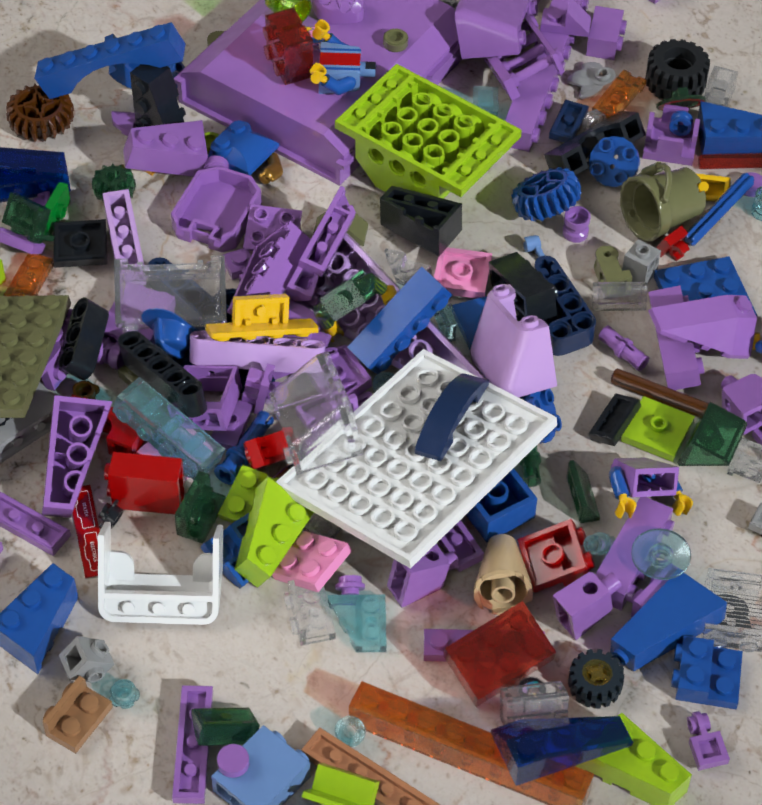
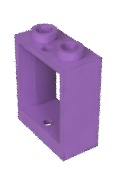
(223, 379)

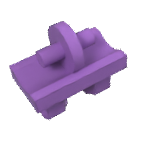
(258, 386)

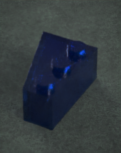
(30, 172)

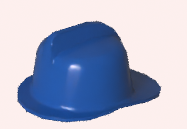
(169, 330)

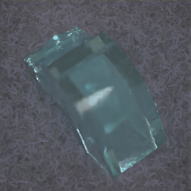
(486, 98)

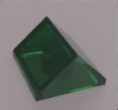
(713, 438)

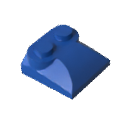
(243, 147)

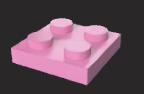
(463, 272)
(312, 561)

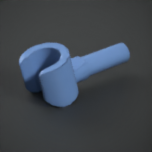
(533, 243)

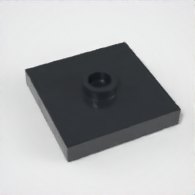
(80, 243)

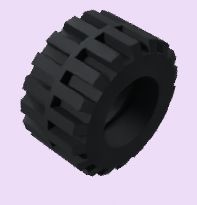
(677, 66)

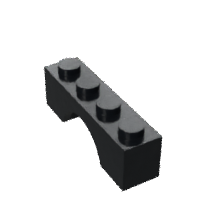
(576, 151)

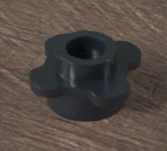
(110, 513)

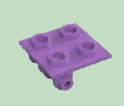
(265, 221)

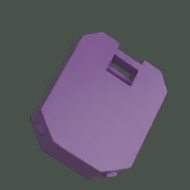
(217, 203)

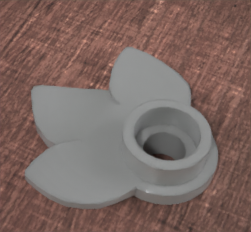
(592, 79)

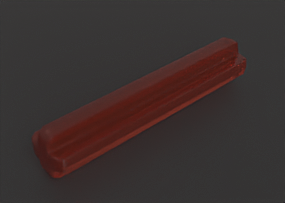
(730, 161)

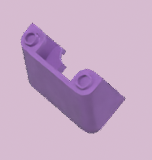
(492, 26)

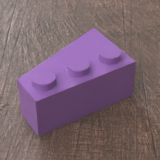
(167, 148)

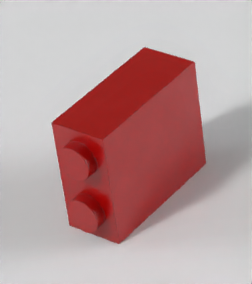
(145, 482)

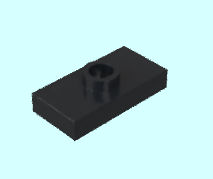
(614, 419)

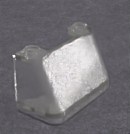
(189, 290)
(315, 416)

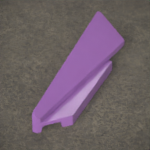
(321, 248)

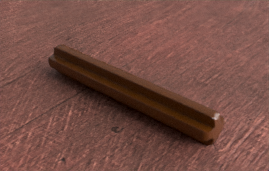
(658, 392)

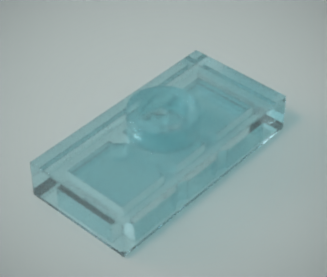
(446, 321)

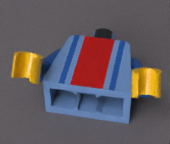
(339, 63)

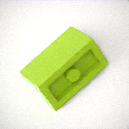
(341, 787)

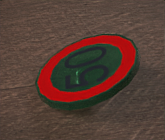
(682, 98)

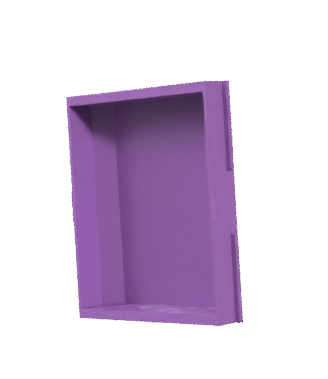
(239, 83)

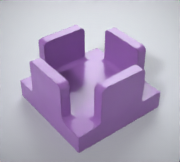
(666, 146)

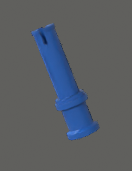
(235, 455)

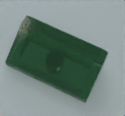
(582, 493)
(223, 725)

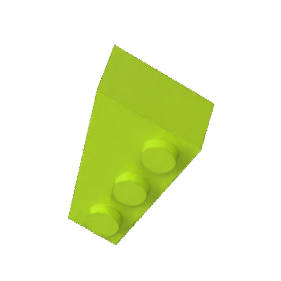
(270, 531)
(642, 769)

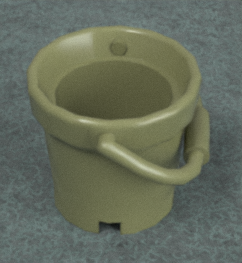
(660, 201)

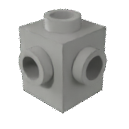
(86, 659)

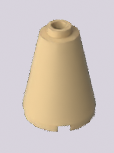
(502, 576)

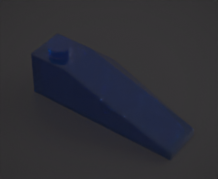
(553, 744)

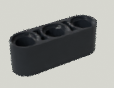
(83, 339)

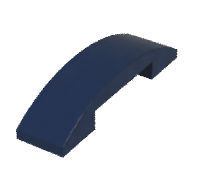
(446, 415)

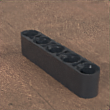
(162, 373)

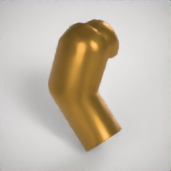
(272, 171)

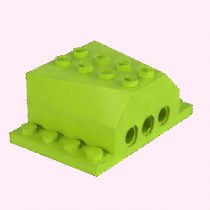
(423, 136)

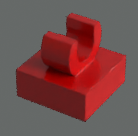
(674, 244)

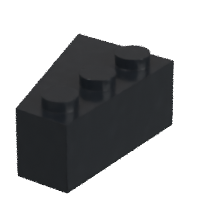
(155, 96)
(421, 218)
(533, 292)

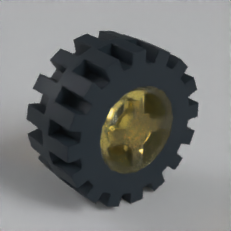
(594, 667)

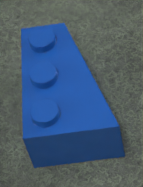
(36, 616)

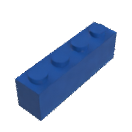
(400, 321)

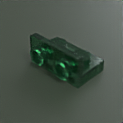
(27, 218)
(198, 509)

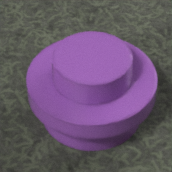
(349, 584)

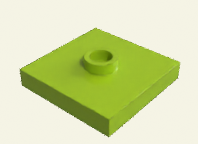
(658, 429)

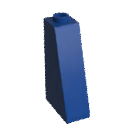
(673, 611)

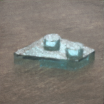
(362, 619)

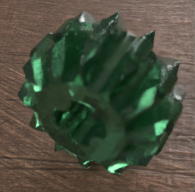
(113, 179)

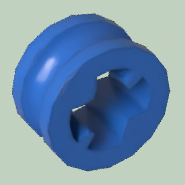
(681, 116)

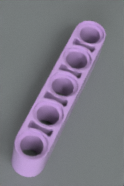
(283, 352)

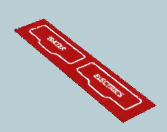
(87, 531)

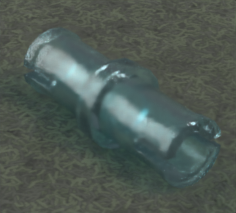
(598, 543)

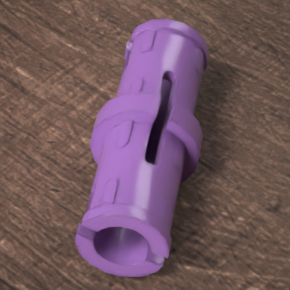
(623, 348)

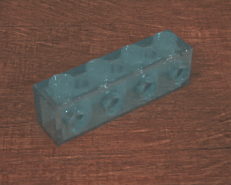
(167, 428)

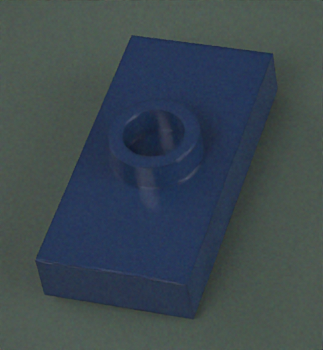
(568, 121)

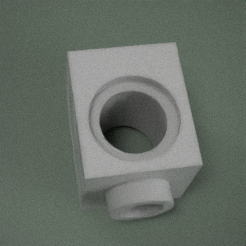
(641, 261)

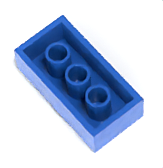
(504, 507)

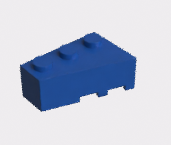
(728, 130)

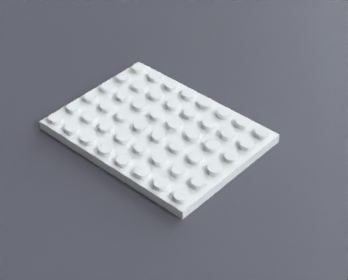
(409, 500)

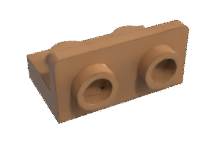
(75, 715)

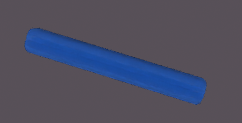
(719, 209)

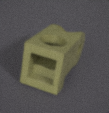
(607, 266)

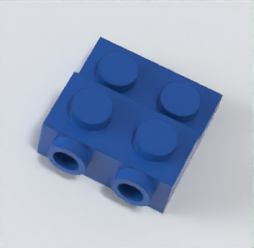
(707, 673)

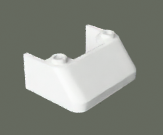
(158, 596)

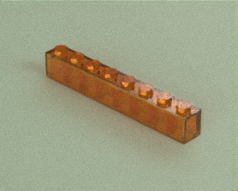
(459, 745)

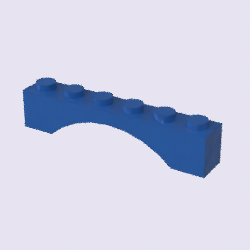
(153, 47)

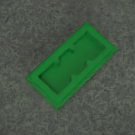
(58, 205)

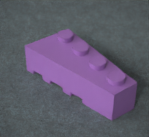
(273, 263)
(72, 444)

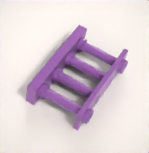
(503, 69)

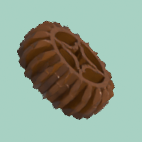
(30, 123)

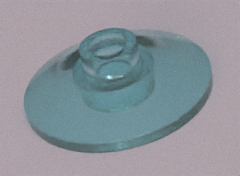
(664, 545)

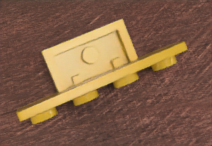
(261, 317)

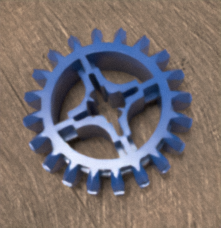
(546, 194)

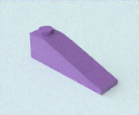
(714, 322)

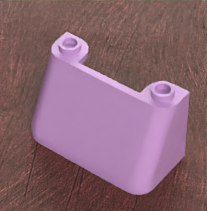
(511, 351)

